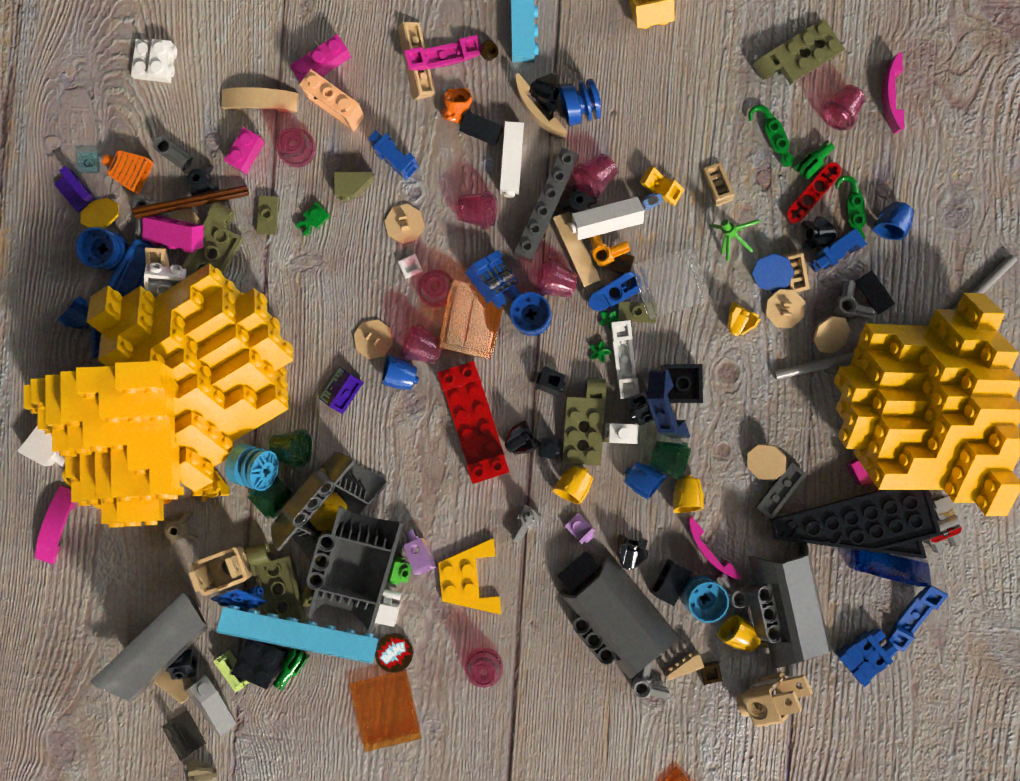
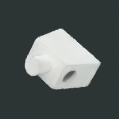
(620, 433)
(39, 449)

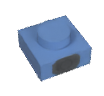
(651, 201)

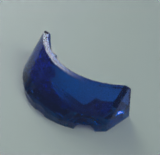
(891, 567)

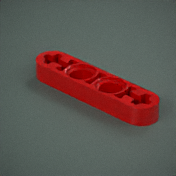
(814, 194)

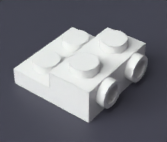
(153, 60)
(160, 278)

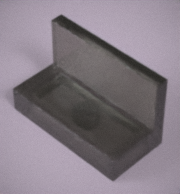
(183, 734)

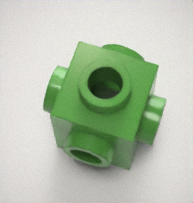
(399, 570)

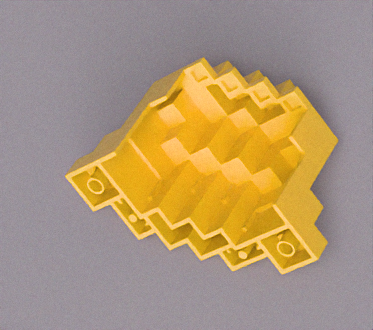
(221, 353)
(936, 406)
(114, 437)

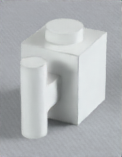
(387, 610)

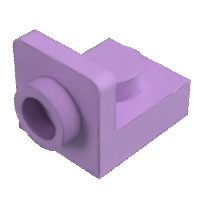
(580, 528)

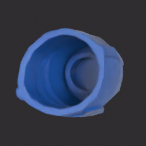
(897, 221)
(399, 373)
(644, 479)

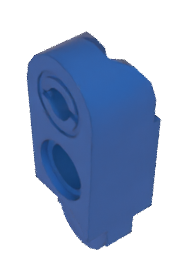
(600, 298)

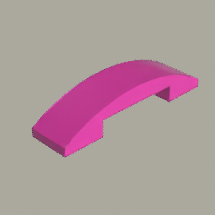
(443, 55)
(893, 116)
(53, 525)
(695, 532)

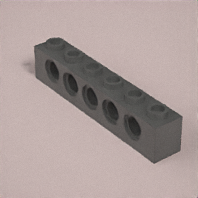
(546, 205)

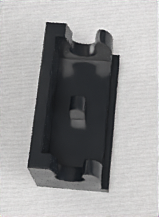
(481, 128)
(578, 571)
(671, 582)

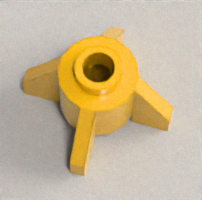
(741, 320)
(216, 488)

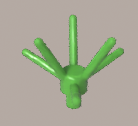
(730, 231)

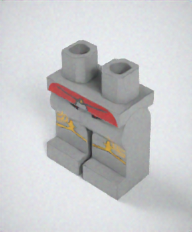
(948, 524)

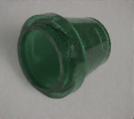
(292, 447)
(671, 458)
(270, 500)

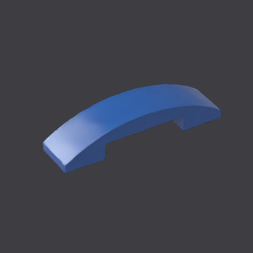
(913, 616)

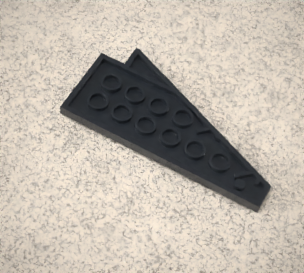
(870, 522)

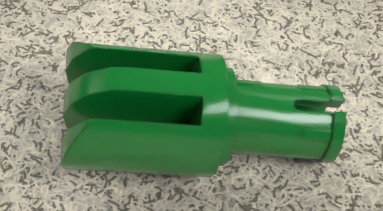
(813, 160)
(290, 667)

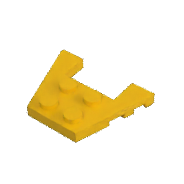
(460, 579)

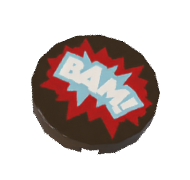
(394, 652)

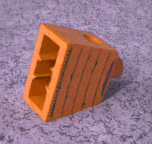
(128, 169)

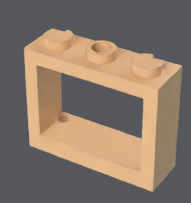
(332, 100)

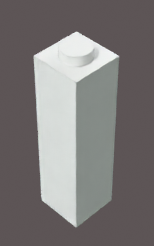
(511, 159)
(607, 218)

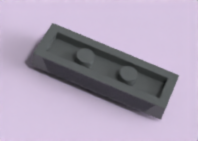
(780, 490)

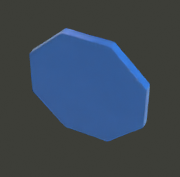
(773, 272)

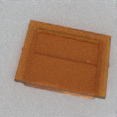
(469, 322)
(385, 710)

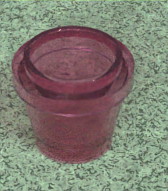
(843, 108)
(299, 154)
(595, 175)
(478, 209)
(555, 279)
(431, 297)
(421, 345)
(484, 659)

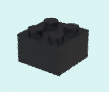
(686, 381)
(258, 663)

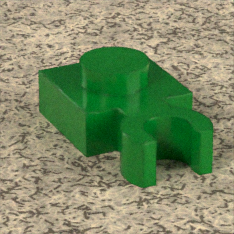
(315, 216)

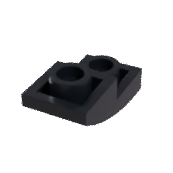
(875, 292)

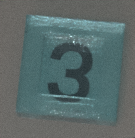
(88, 162)

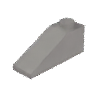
(211, 705)

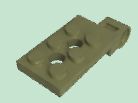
(788, 58)
(215, 237)
(585, 409)
(268, 573)

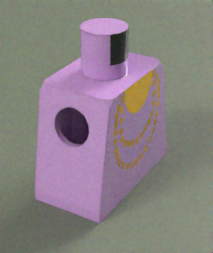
(423, 559)

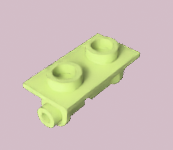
(225, 664)

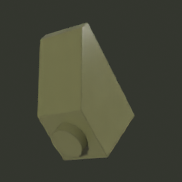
(351, 184)

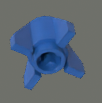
(76, 315)

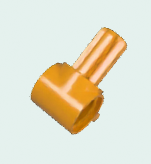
(612, 252)

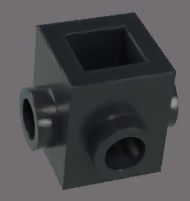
(640, 409)
(183, 666)

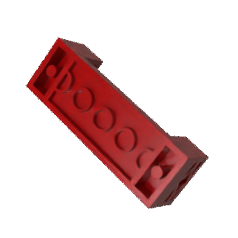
(473, 422)

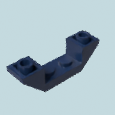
(658, 388)

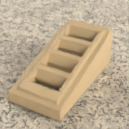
(716, 194)
(802, 269)
(686, 665)

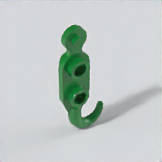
(775, 134)
(855, 204)

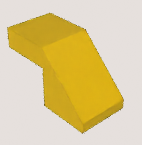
(657, 183)

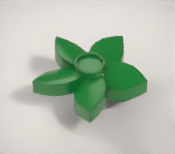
(608, 318)
(599, 351)

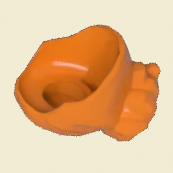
(456, 104)

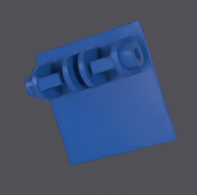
(244, 599)

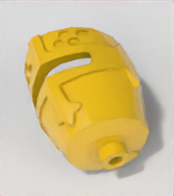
(573, 484)
(688, 495)
(743, 637)

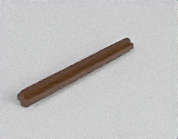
(190, 201)

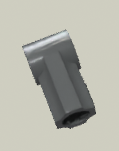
(173, 153)

